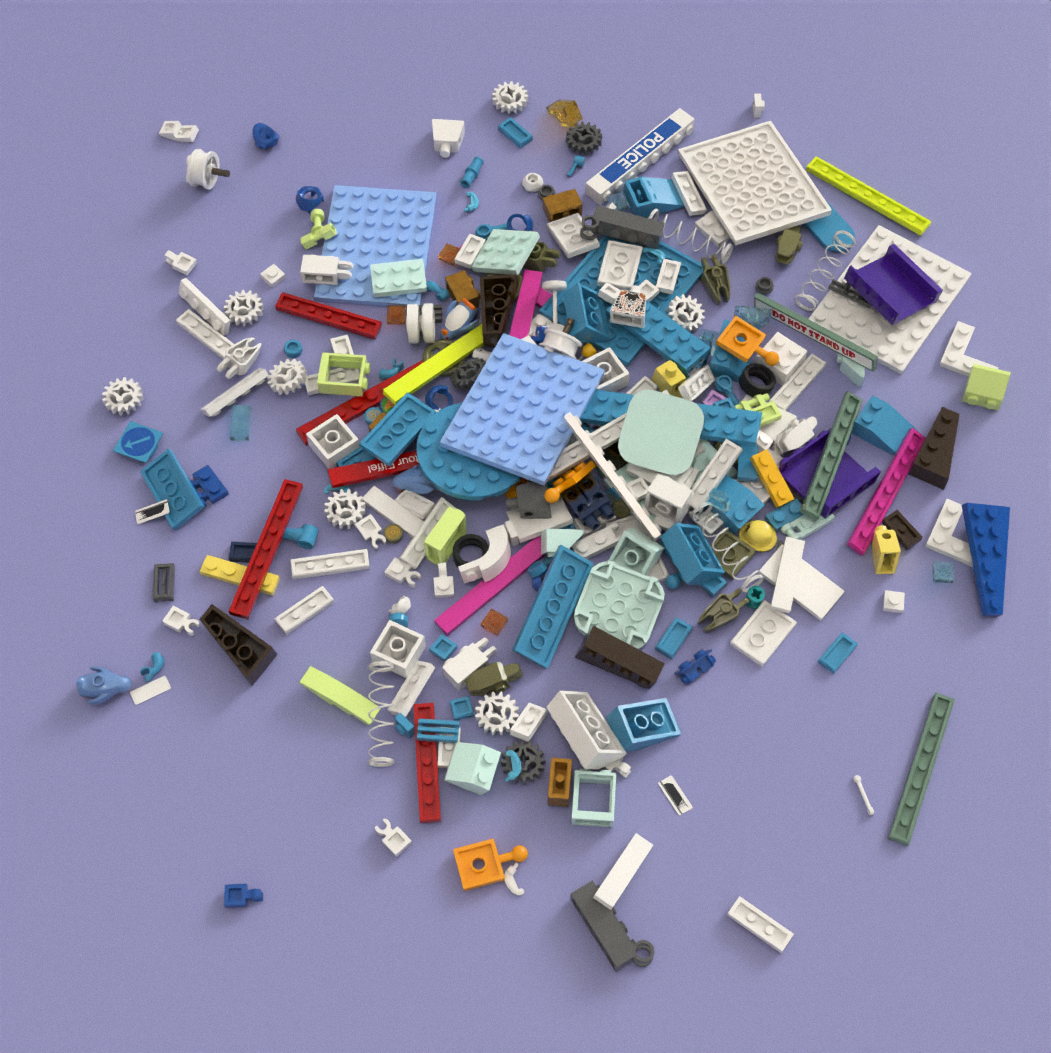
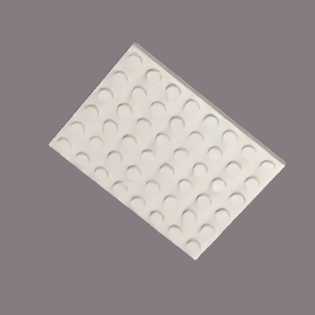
(754, 182)
(867, 327)

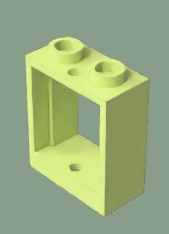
(342, 361)
(443, 536)

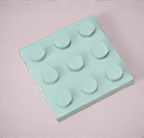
(505, 252)

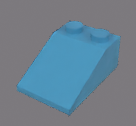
(881, 425)
(743, 504)
(643, 724)

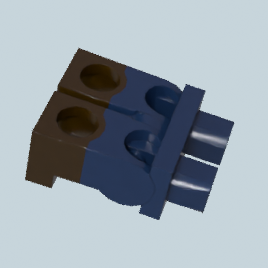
(592, 506)

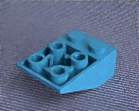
(650, 194)

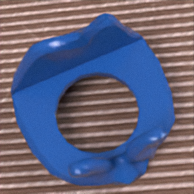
(308, 204)

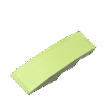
(339, 694)

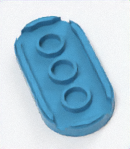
(826, 227)

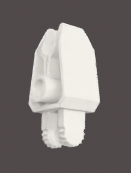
(240, 357)
(796, 434)

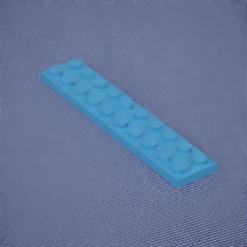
(719, 422)

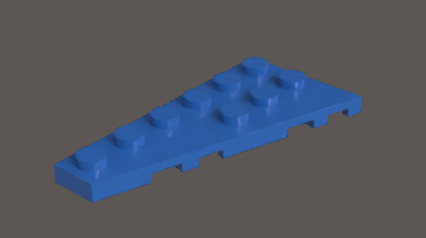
(988, 542)

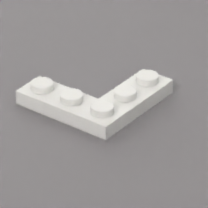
(954, 354)
(342, 375)
(941, 536)

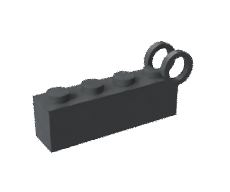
(623, 227)
(608, 930)

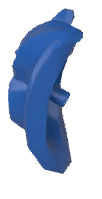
(264, 136)

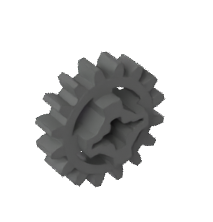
(583, 138)
(467, 373)
(531, 761)

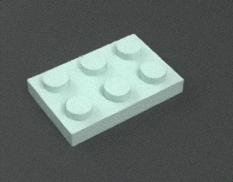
(398, 278)

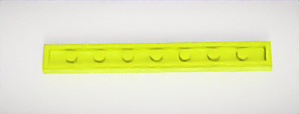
(868, 196)
(435, 365)

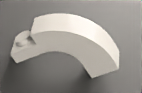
(493, 561)

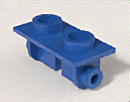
(689, 669)

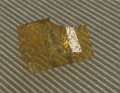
(566, 112)

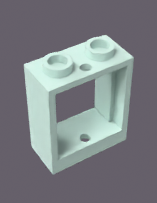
(591, 818)

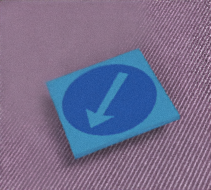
(138, 442)

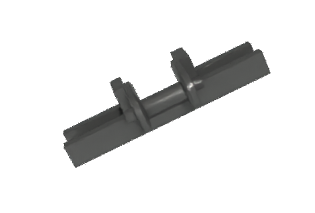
(841, 288)

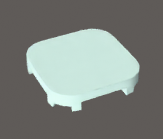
(660, 432)
(619, 603)

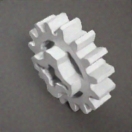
(510, 97)
(243, 308)
(686, 312)
(287, 376)
(122, 396)
(345, 508)
(499, 705)

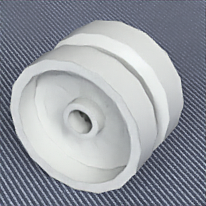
(420, 323)

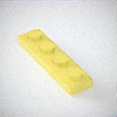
(233, 573)

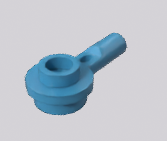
(483, 230)
(724, 385)

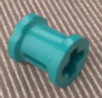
(758, 596)

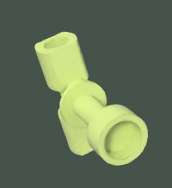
(317, 231)

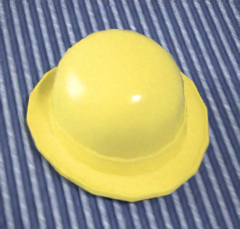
(758, 535)

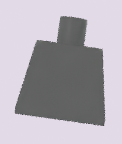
(530, 501)

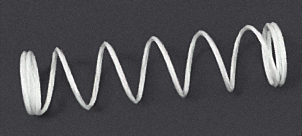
(723, 253)
(808, 297)
(748, 580)
(389, 761)

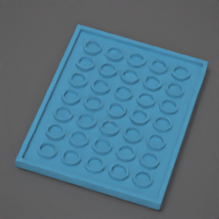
(622, 342)

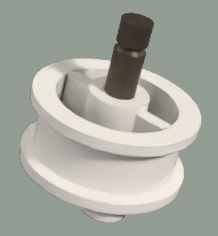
(204, 169)
(561, 340)

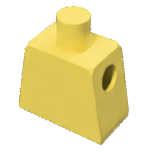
(669, 378)
(883, 543)

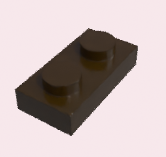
(905, 532)

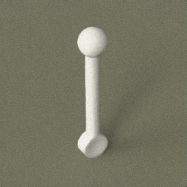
(857, 779)

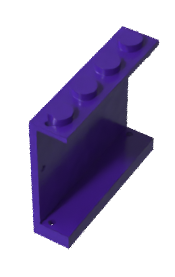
(894, 285)
(848, 481)

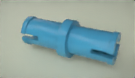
(472, 172)

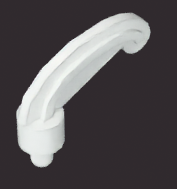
(510, 882)

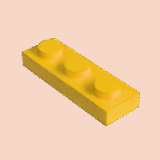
(771, 478)

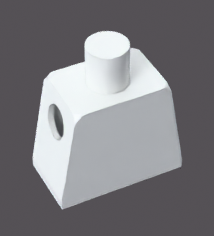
(447, 135)

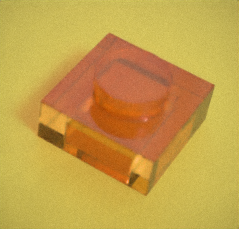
(448, 254)
(396, 314)
(494, 622)

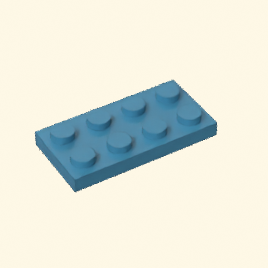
(397, 429)
(170, 482)

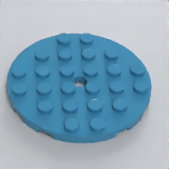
(454, 472)

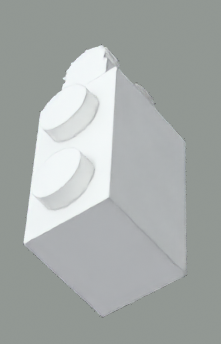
(324, 269)
(466, 662)

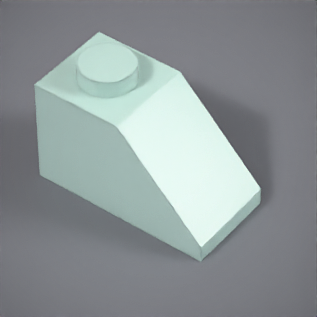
(851, 369)
(554, 537)

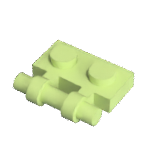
(769, 410)

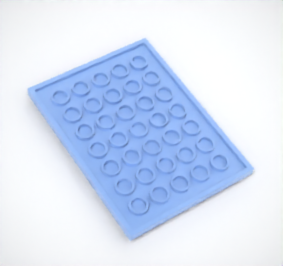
(376, 229)
(519, 409)

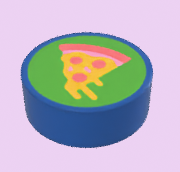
(385, 405)

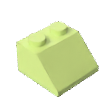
(985, 387)

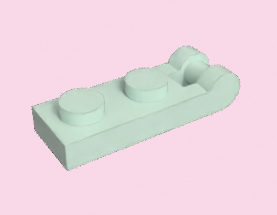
(805, 526)

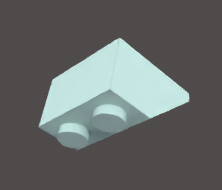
(636, 551)
(472, 767)

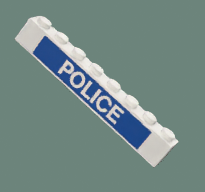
(640, 156)

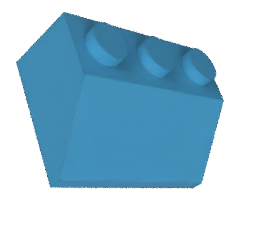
(588, 312)
(725, 363)
(691, 554)

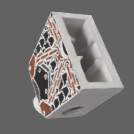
(629, 308)

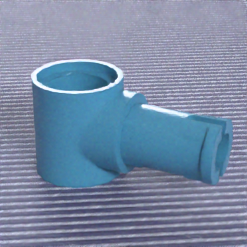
(304, 536)

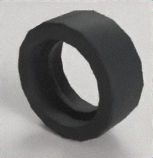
(761, 372)
(468, 539)

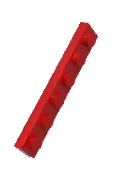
(328, 315)
(427, 768)

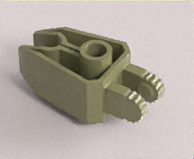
(788, 245)
(541, 257)
(716, 279)
(722, 611)
(493, 678)

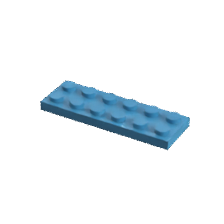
(669, 339)
(552, 607)

